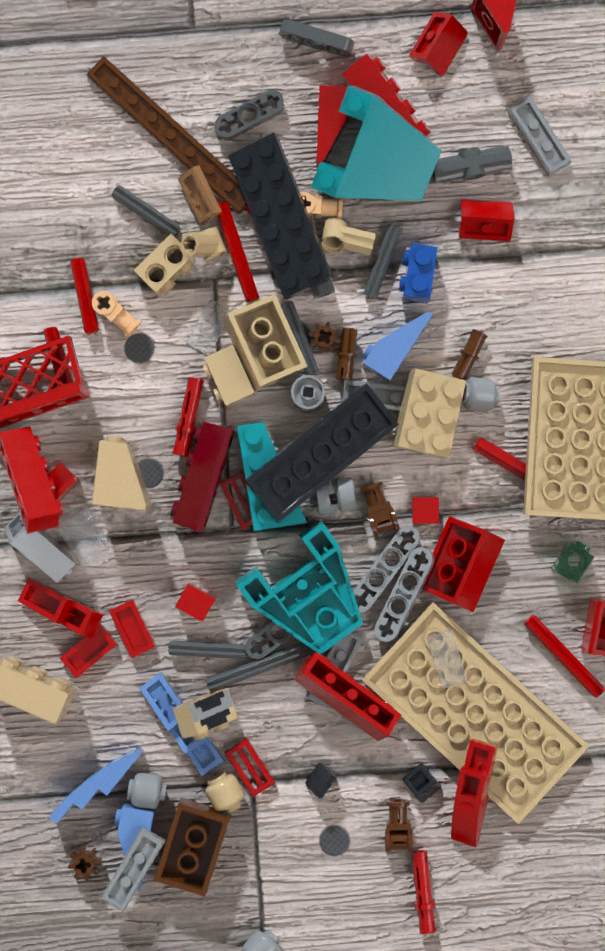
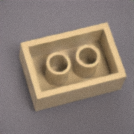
(264, 342)
(429, 413)
(34, 690)

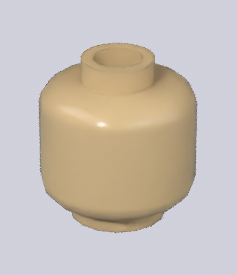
(224, 792)

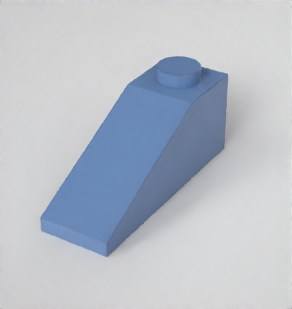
(392, 349)
(130, 823)

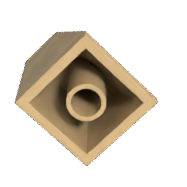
(119, 477)

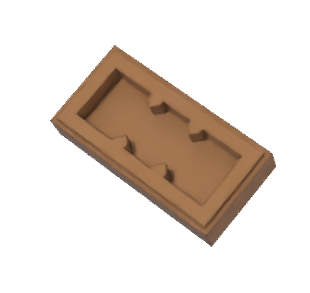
(199, 195)

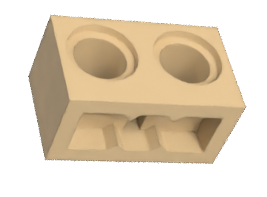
(160, 261)

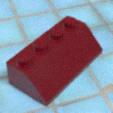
(204, 475)

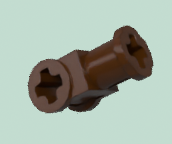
(379, 511)
(398, 831)

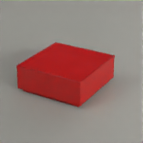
(425, 510)

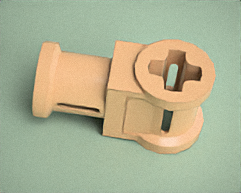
(322, 206)
(116, 313)

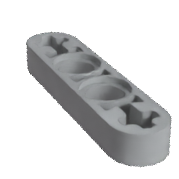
(387, 571)
(407, 596)

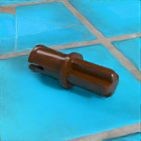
(347, 354)
(469, 354)

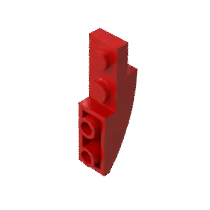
(472, 791)

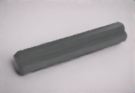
(145, 211)
(382, 261)
(297, 329)
(207, 649)

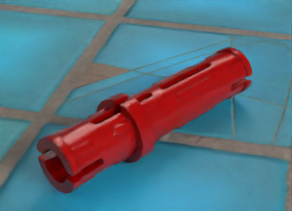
(185, 428)
(424, 902)

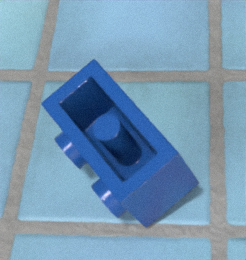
(419, 273)

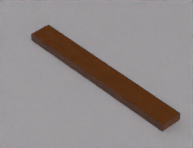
(167, 131)

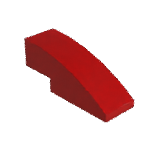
(60, 608)

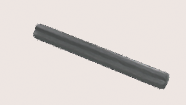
(258, 666)

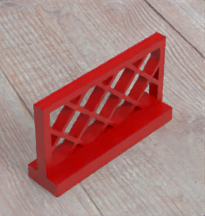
(52, 398)

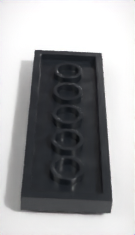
(280, 216)
(321, 453)

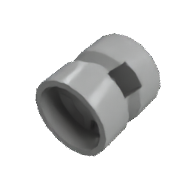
(308, 393)
(345, 496)

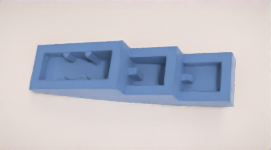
(162, 699)
(103, 779)

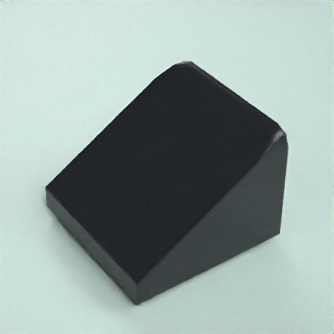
(320, 780)
(421, 783)

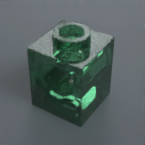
(563, 568)

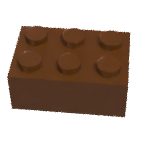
(192, 847)

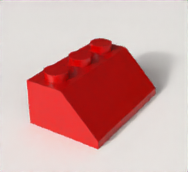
(462, 563)

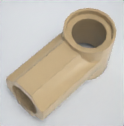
(338, 237)
(203, 243)

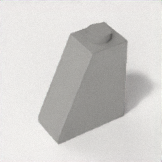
(40, 549)

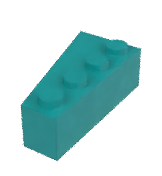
(255, 451)

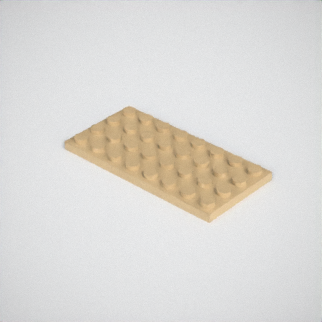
(489, 707)

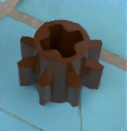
(326, 331)
(80, 869)

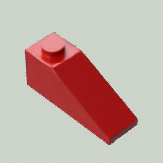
(330, 120)

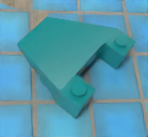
(387, 159)
(313, 599)

